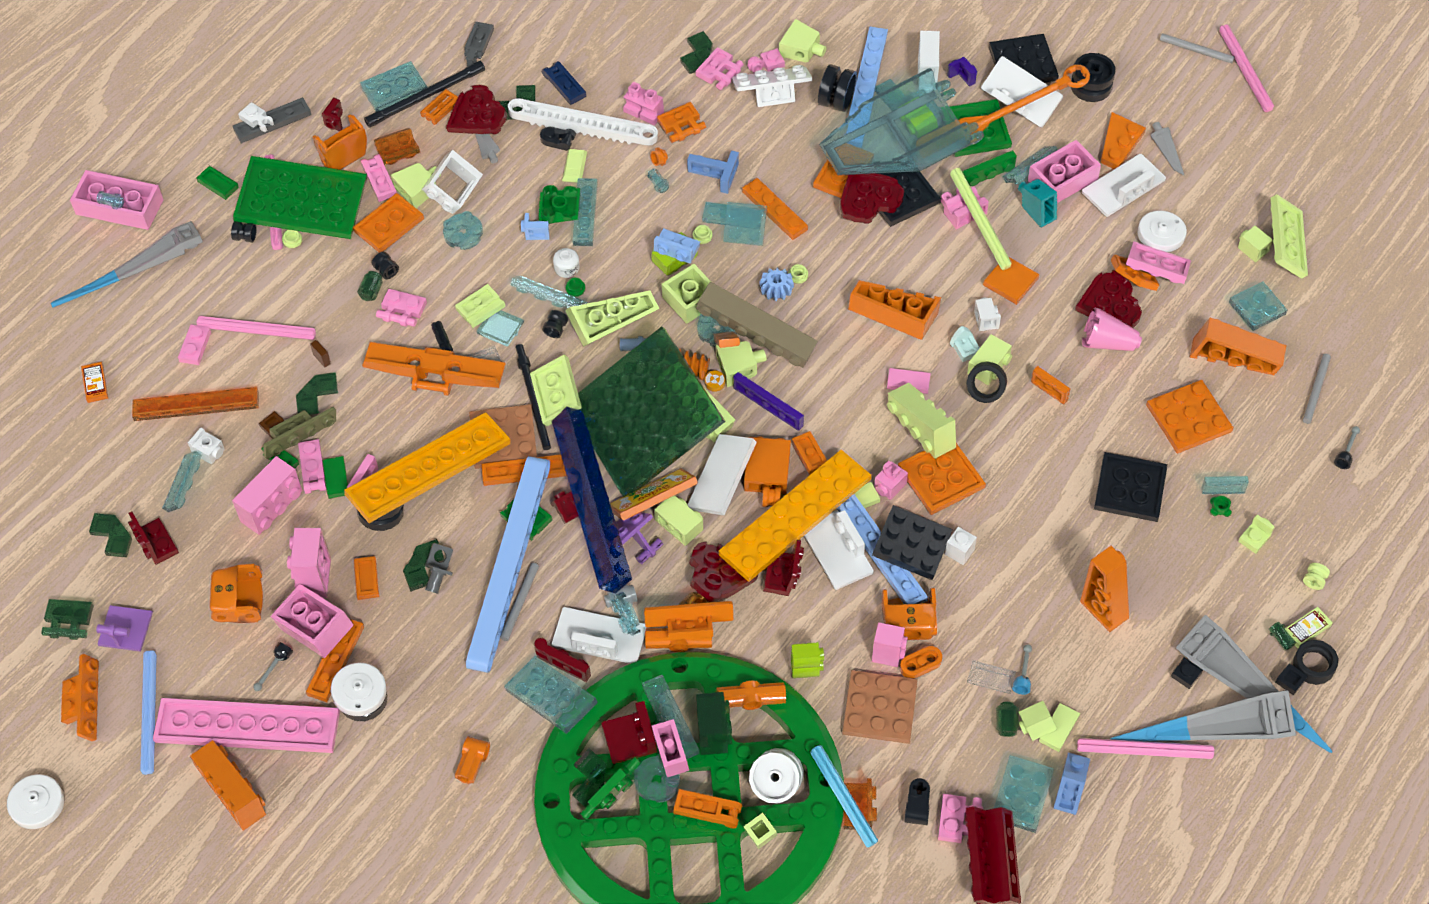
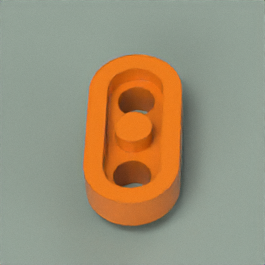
(919, 662)

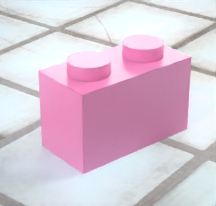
(889, 645)
(670, 748)

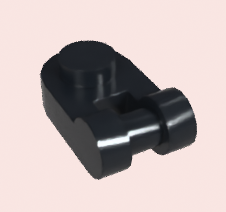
(551, 137)

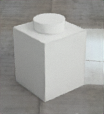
(960, 545)

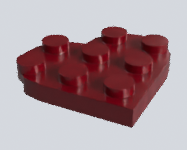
(477, 112)
(868, 194)
(1112, 295)
(713, 575)

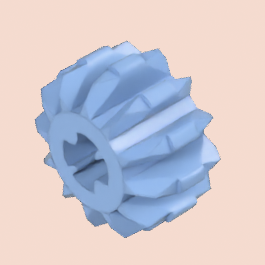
(776, 284)

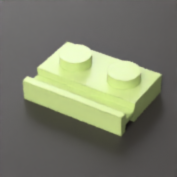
(480, 306)

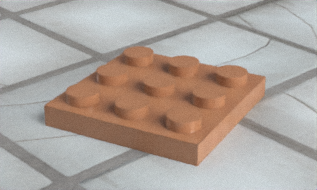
(518, 426)
(880, 707)

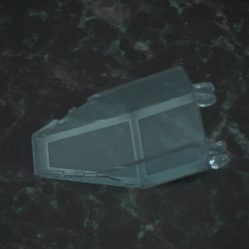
(900, 130)

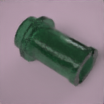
(1282, 636)

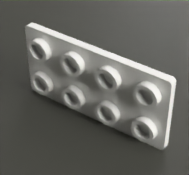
(1011, 83)
(772, 86)
(1123, 185)
(839, 549)
(597, 636)

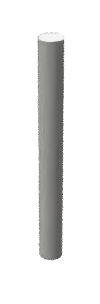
(1197, 48)
(1316, 388)
(519, 601)

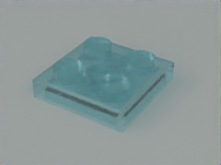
(745, 224)
(1258, 306)

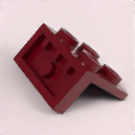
(153, 539)
(630, 735)

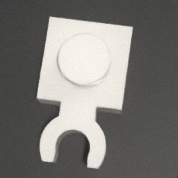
(255, 116)

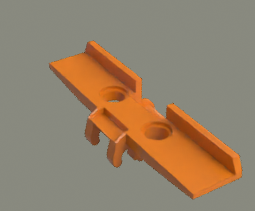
(436, 361)

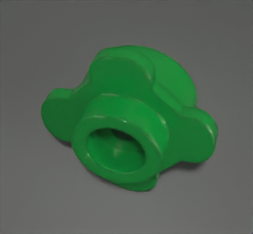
(1220, 501)

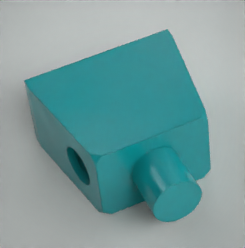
(1039, 201)

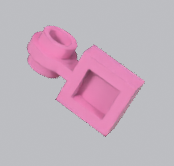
(769, 60)

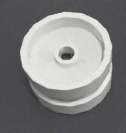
(763, 771)

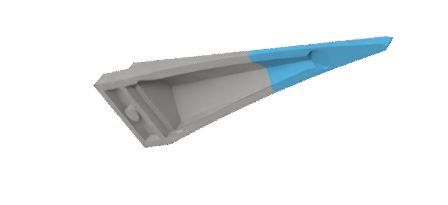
(165, 249)
(1220, 656)
(1250, 718)

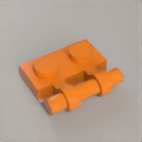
(678, 118)

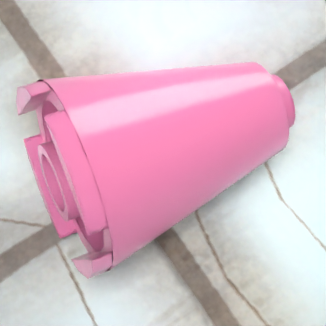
(1109, 333)

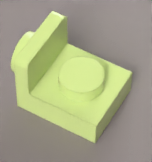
(1257, 534)

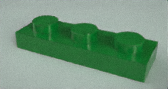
(990, 168)

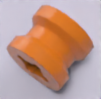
(771, 496)

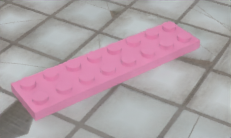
(247, 725)

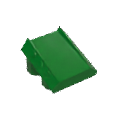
(559, 205)

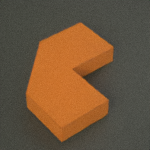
(1138, 277)

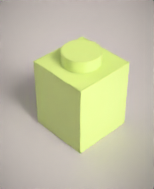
(1255, 243)
(1036, 721)
(760, 830)

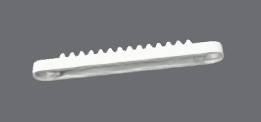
(583, 122)

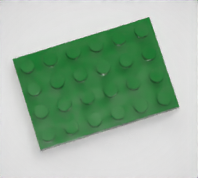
(300, 197)

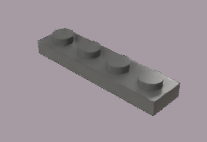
(281, 117)

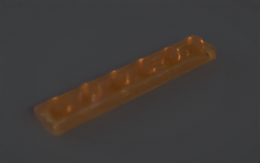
(195, 404)

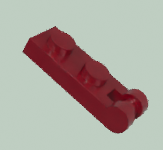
(562, 660)

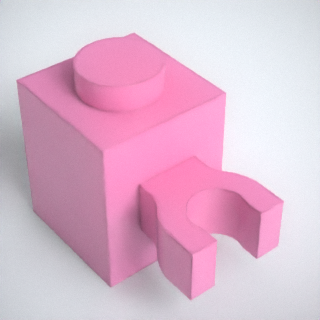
(890, 480)

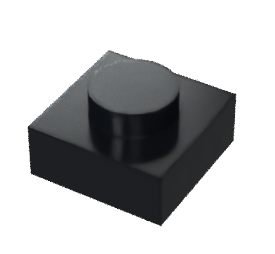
(1186, 673)
(1291, 679)

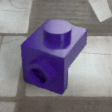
(964, 69)

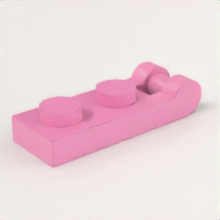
(378, 177)
(312, 466)

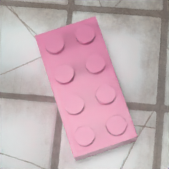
(140, 199)

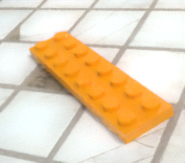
(427, 467)
(794, 515)

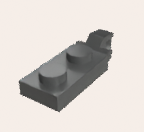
(478, 41)

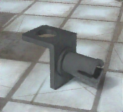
(437, 569)

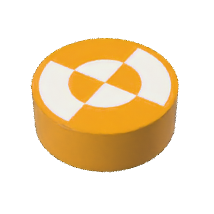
(714, 381)

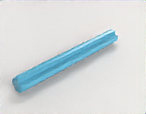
(844, 796)

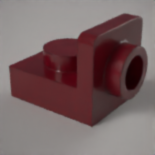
(332, 115)
(565, 506)

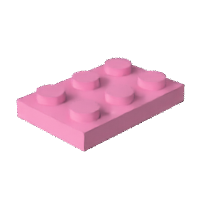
(1158, 262)

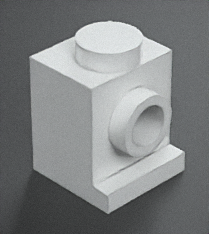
(986, 314)
(207, 445)

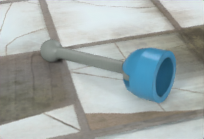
(1022, 684)

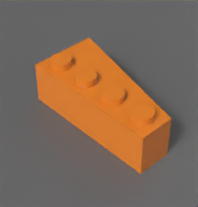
(895, 308)
(1237, 347)
(1107, 589)
(228, 784)

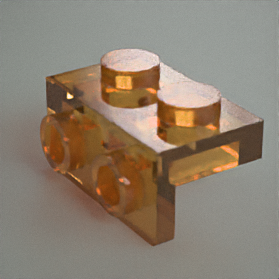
(397, 146)
(863, 795)

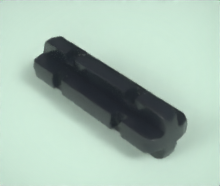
(441, 336)

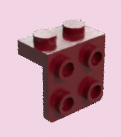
(784, 571)

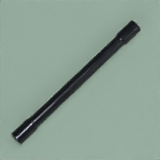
(381, 115)

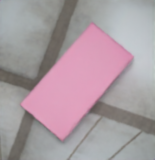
(900, 377)

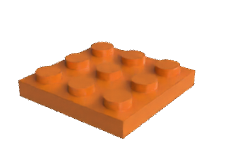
(1189, 416)
(942, 479)

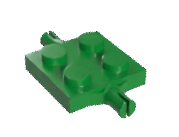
(607, 793)

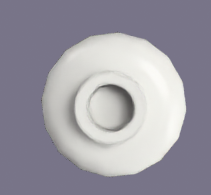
(566, 263)

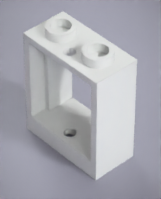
(929, 52)
(460, 168)

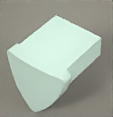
(964, 343)

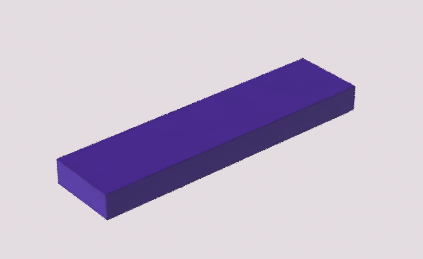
(768, 401)

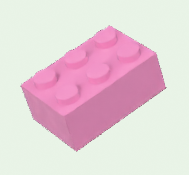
(1066, 170)
(267, 495)
(310, 560)
(312, 620)

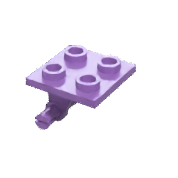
(631, 527)
(124, 628)

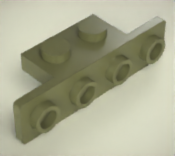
(297, 429)

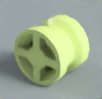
(1316, 576)

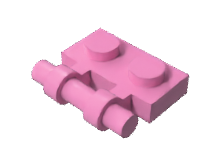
(714, 66)
(402, 303)
(952, 817)

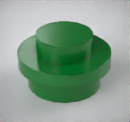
(575, 287)

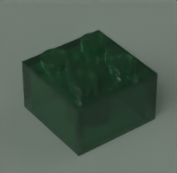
(713, 723)

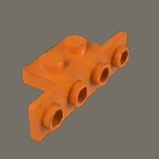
(689, 619)
(81, 698)

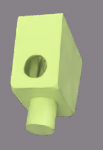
(801, 43)
(410, 182)
(740, 360)

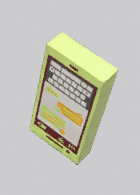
(1309, 626)

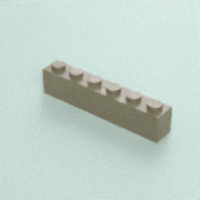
(756, 324)

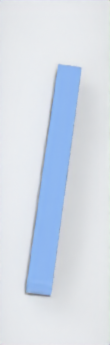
(508, 565)

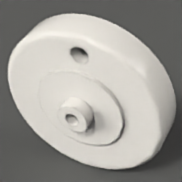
(1162, 230)
(358, 689)
(35, 801)

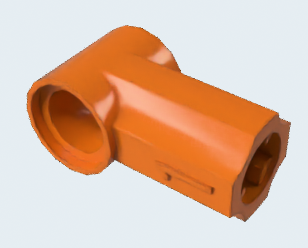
(473, 754)

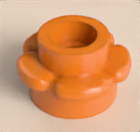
(659, 157)

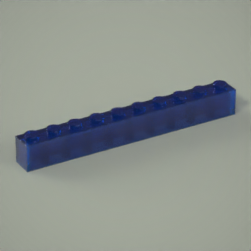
(591, 500)

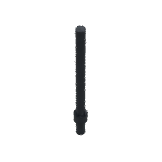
(524, 364)

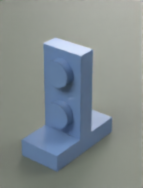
(715, 168)
(1072, 783)

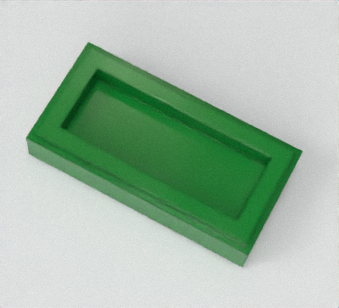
(217, 182)
(335, 476)

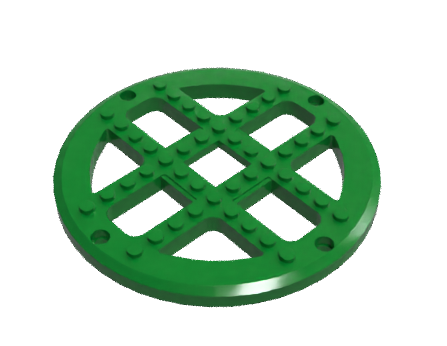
(656, 829)

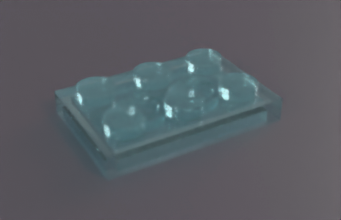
(392, 86)
(1024, 791)

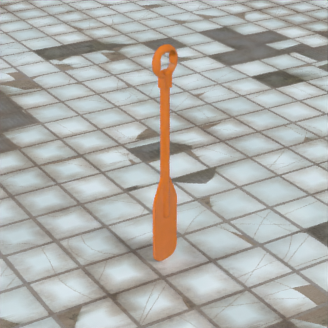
(1065, 81)

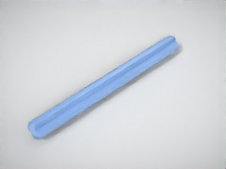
(148, 712)

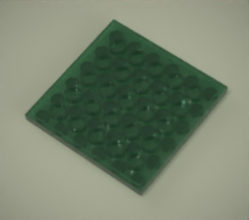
(647, 412)

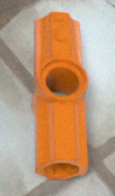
(658, 638)
(753, 695)

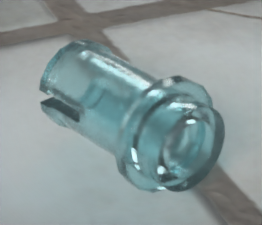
(661, 184)
(114, 201)

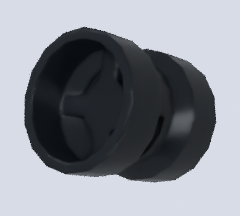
(243, 231)
(386, 267)
(555, 324)

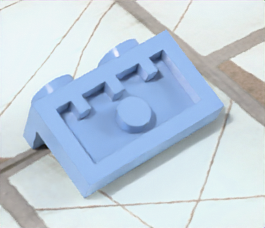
(676, 245)

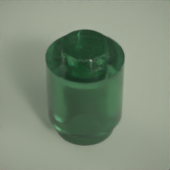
(370, 286)
(1007, 719)

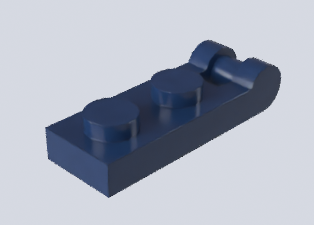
(564, 83)

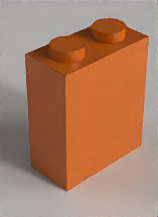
(768, 465)

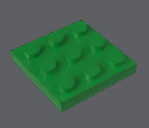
(996, 133)

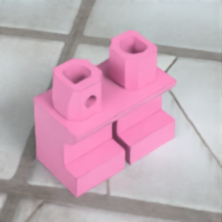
(643, 103)
(957, 210)

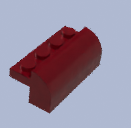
(992, 856)

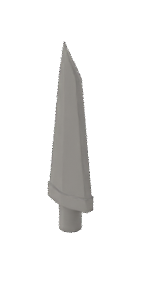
(1164, 141)
(487, 147)

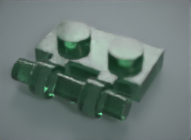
(67, 612)

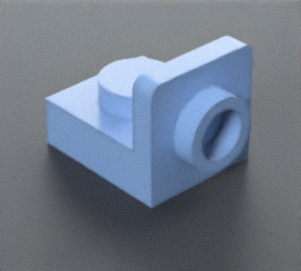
(535, 229)

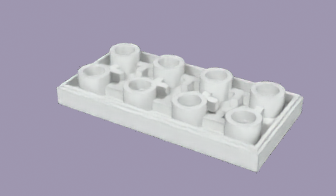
(721, 474)

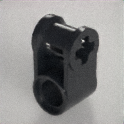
(918, 804)

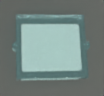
(500, 327)

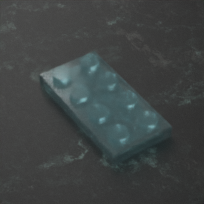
(550, 694)

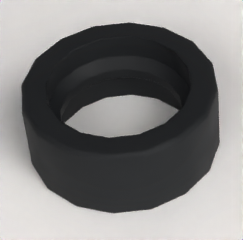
(981, 397)
(1323, 649)

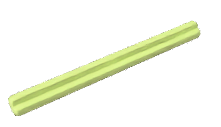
(981, 219)

